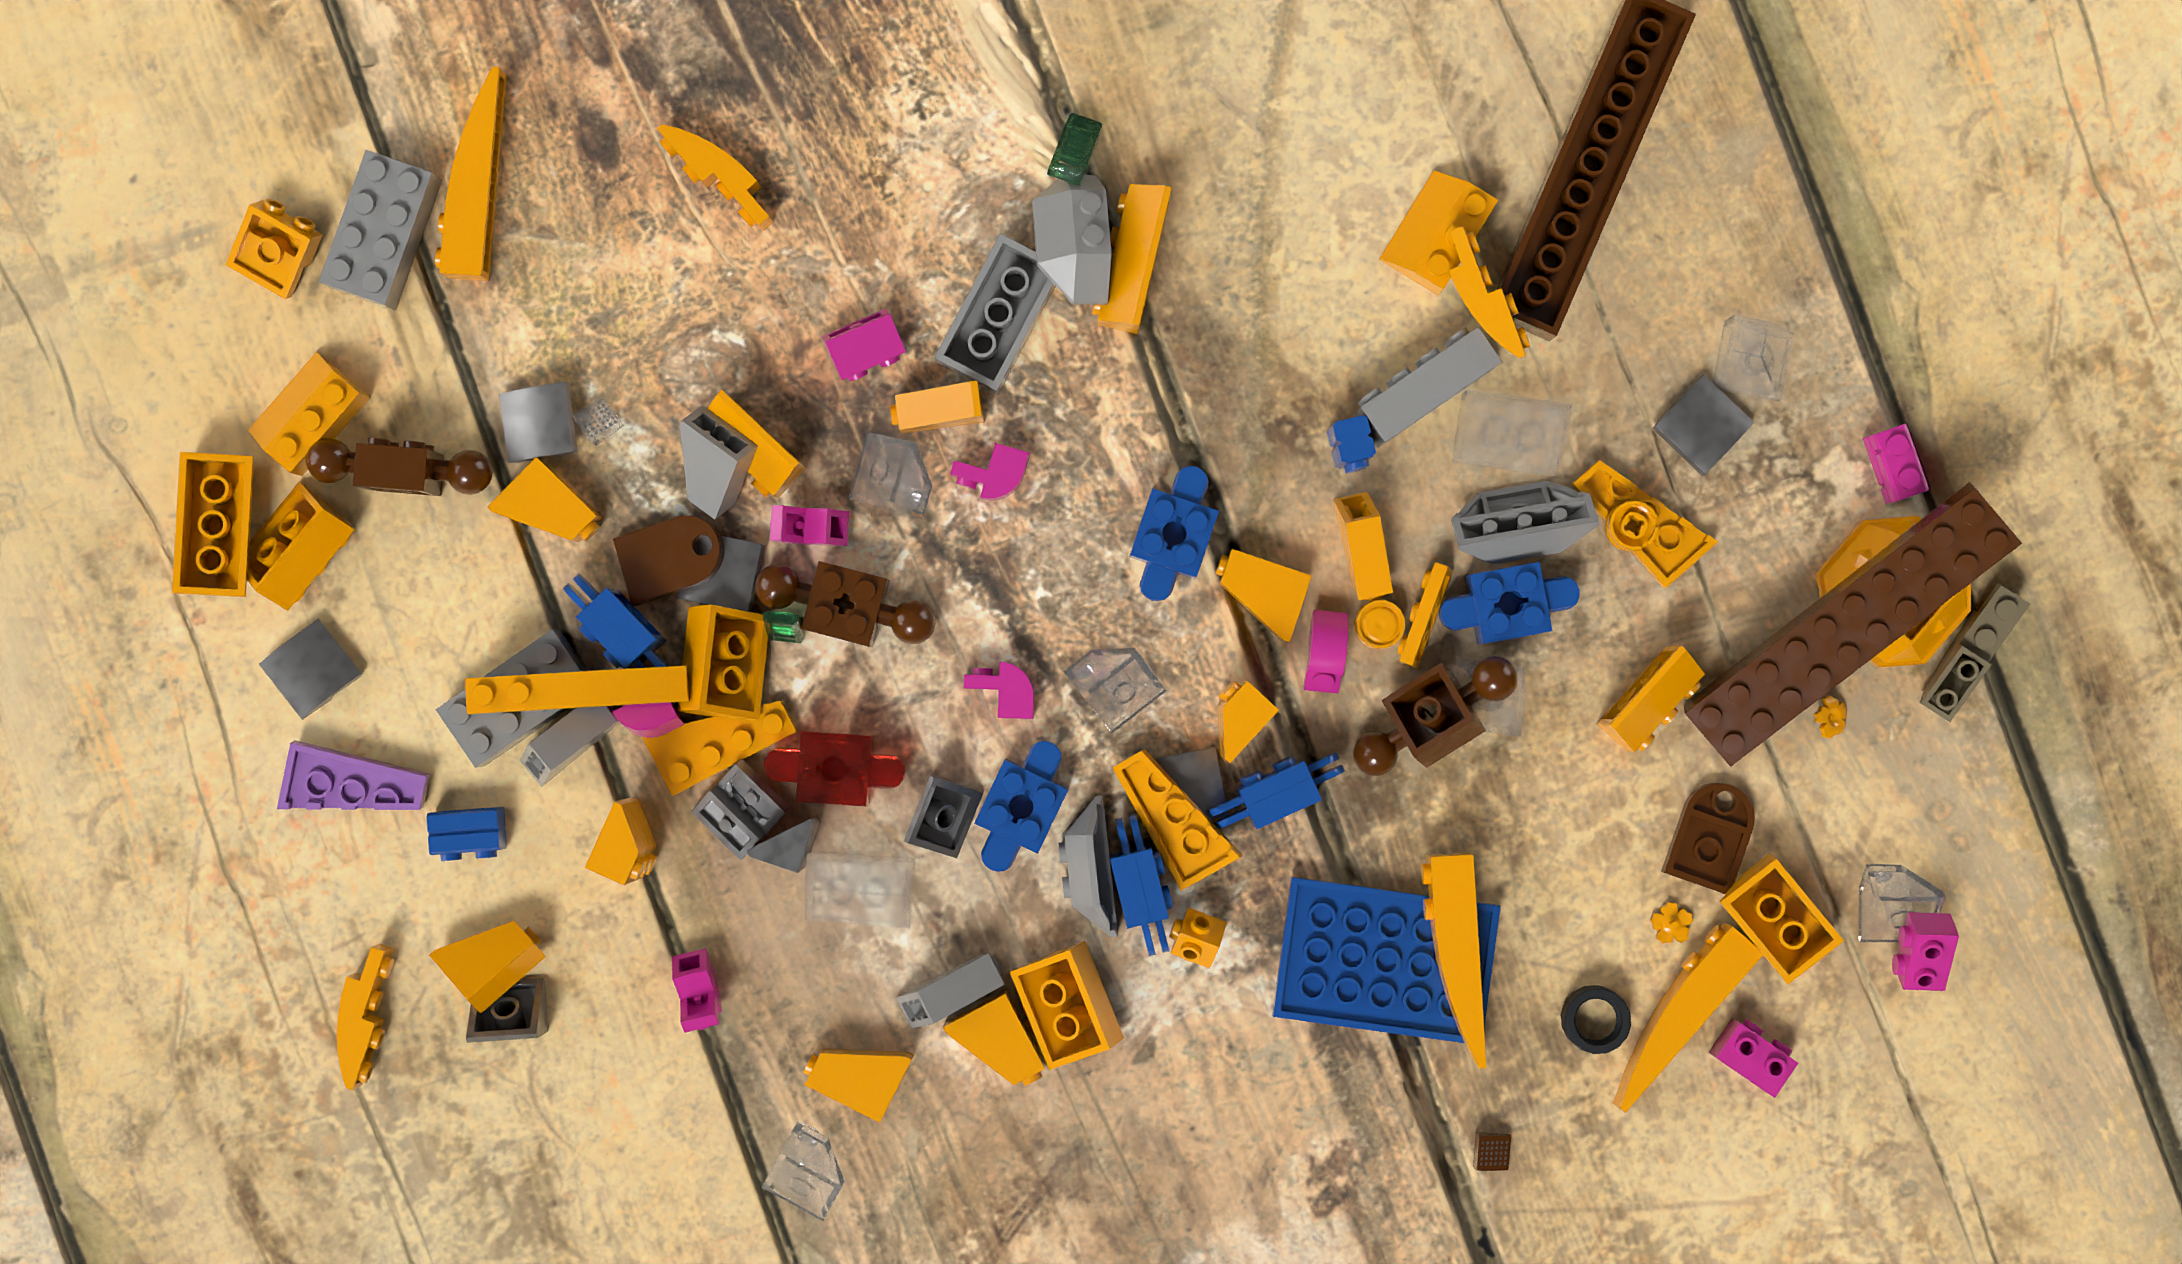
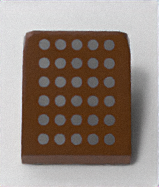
(1491, 1151)

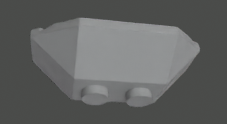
(1074, 239)
(1523, 522)
(1089, 867)

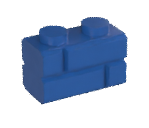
(1351, 444)
(466, 831)

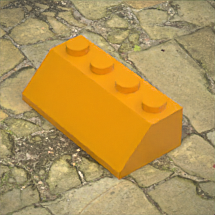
(1133, 255)
(212, 524)

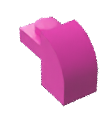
(1002, 477)
(809, 526)
(1326, 651)
(1014, 688)
(649, 719)
(697, 990)

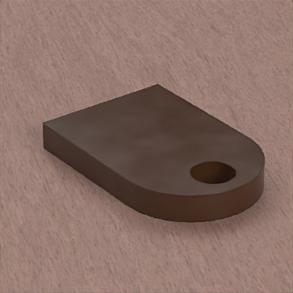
(666, 558)
(1710, 841)

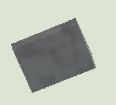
(943, 816)
(789, 847)
(514, 1015)

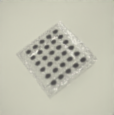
(598, 421)

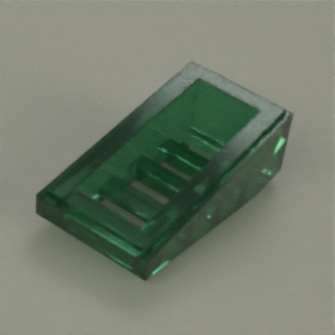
(1075, 148)
(784, 626)

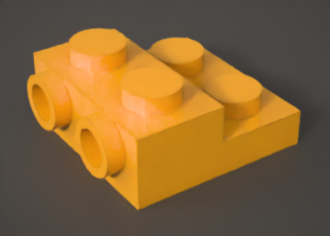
(273, 247)

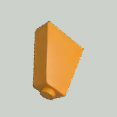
(938, 408)
(547, 503)
(1364, 546)
(1265, 590)
(489, 962)
(999, 1039)
(858, 1077)

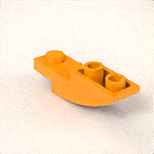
(709, 163)
(1490, 309)
(356, 1027)

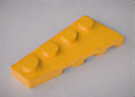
(1677, 540)
(715, 744)
(1177, 826)

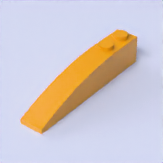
(473, 188)
(576, 689)
(1456, 942)
(1686, 1006)

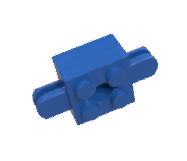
(1174, 533)
(1508, 603)
(617, 626)
(1277, 792)
(1021, 806)
(1140, 887)

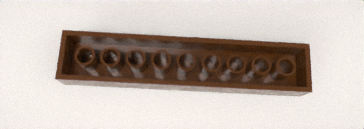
(1592, 161)
(1851, 624)

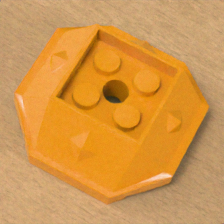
(1928, 635)

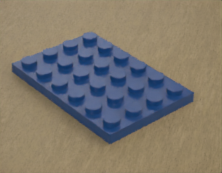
(1369, 960)

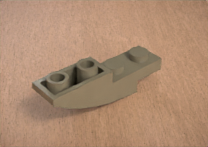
(1971, 651)

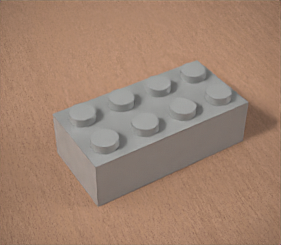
(380, 230)
(996, 316)
(1434, 382)
(493, 734)

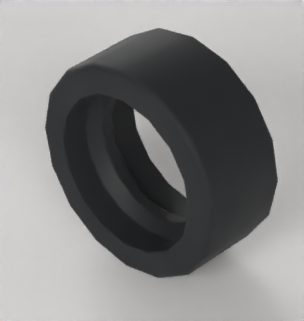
(1622, 1025)

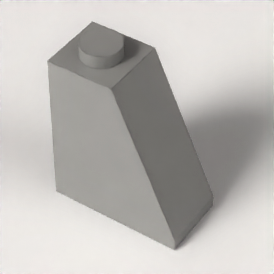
(714, 461)
(566, 741)
(951, 991)

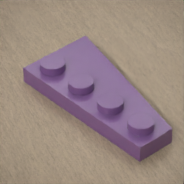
(335, 779)

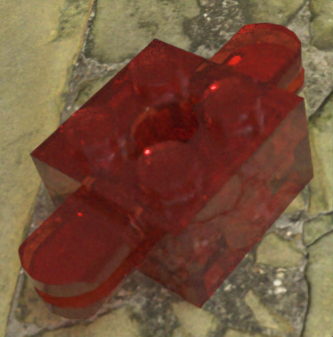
(834, 768)

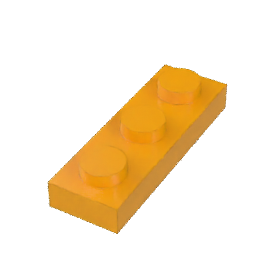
(1424, 615)

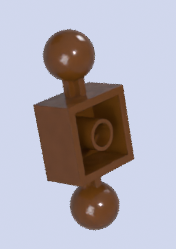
(398, 469)
(780, 587)
(1430, 736)

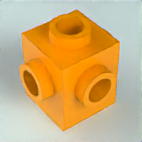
(1197, 937)

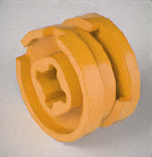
(1631, 526)
(1379, 624)

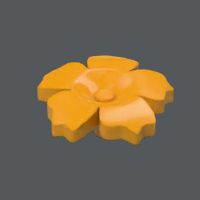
(1831, 717)
(1671, 923)

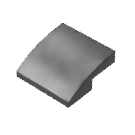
(538, 422)
(1703, 425)
(736, 578)
(310, 669)
(1198, 777)
(741, 809)

